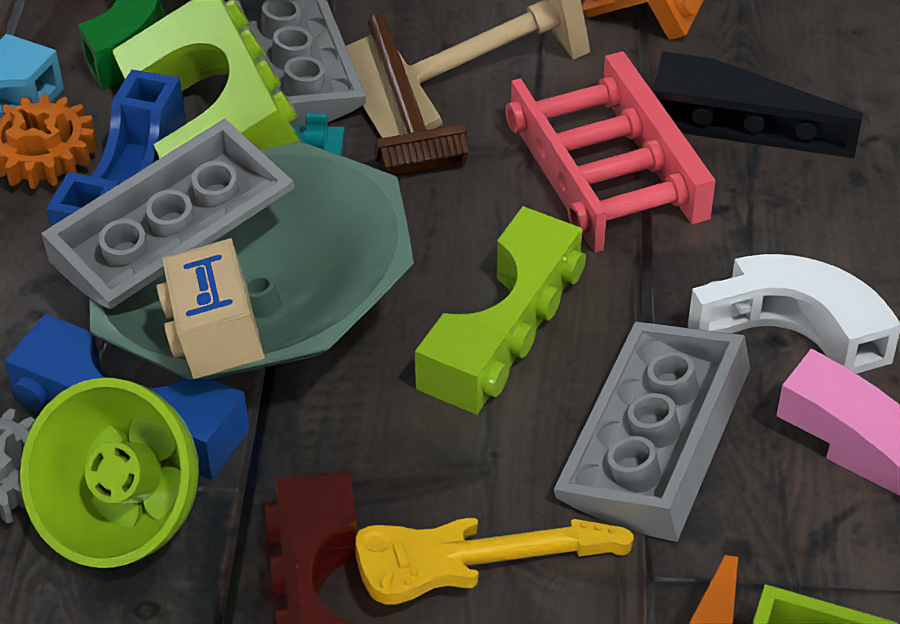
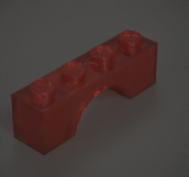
(317, 537)

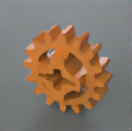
(44, 140)

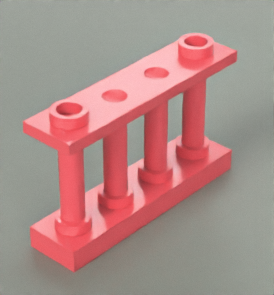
(639, 118)

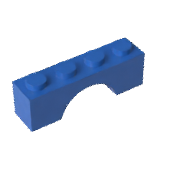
(141, 115)
(63, 355)

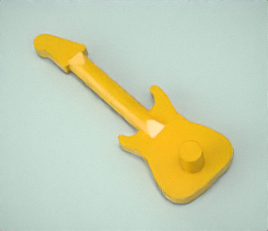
(408, 562)

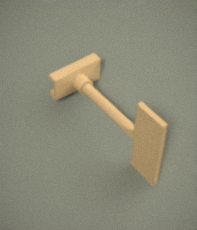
(561, 16)

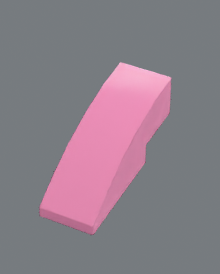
(848, 414)

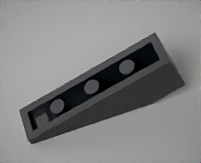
(741, 106)

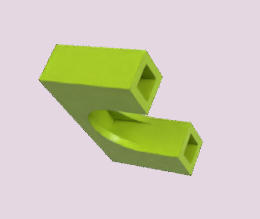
(209, 41)

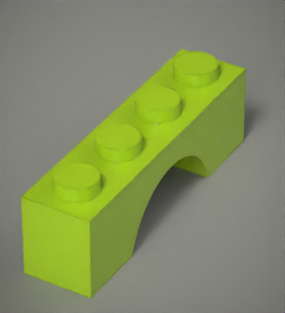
(471, 354)

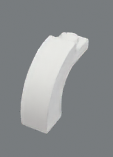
(806, 297)

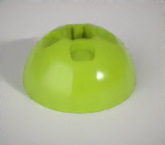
(82, 467)

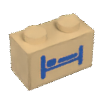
(209, 309)

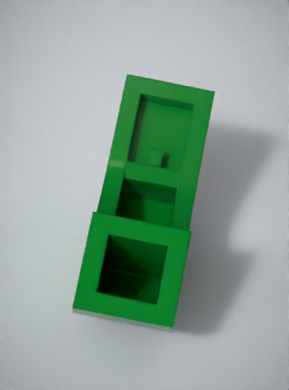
(111, 30)

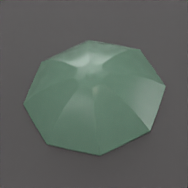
(306, 261)

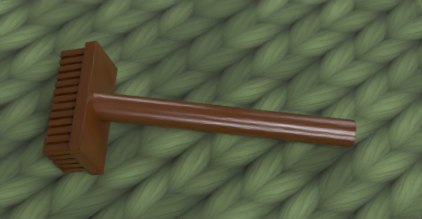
(420, 147)

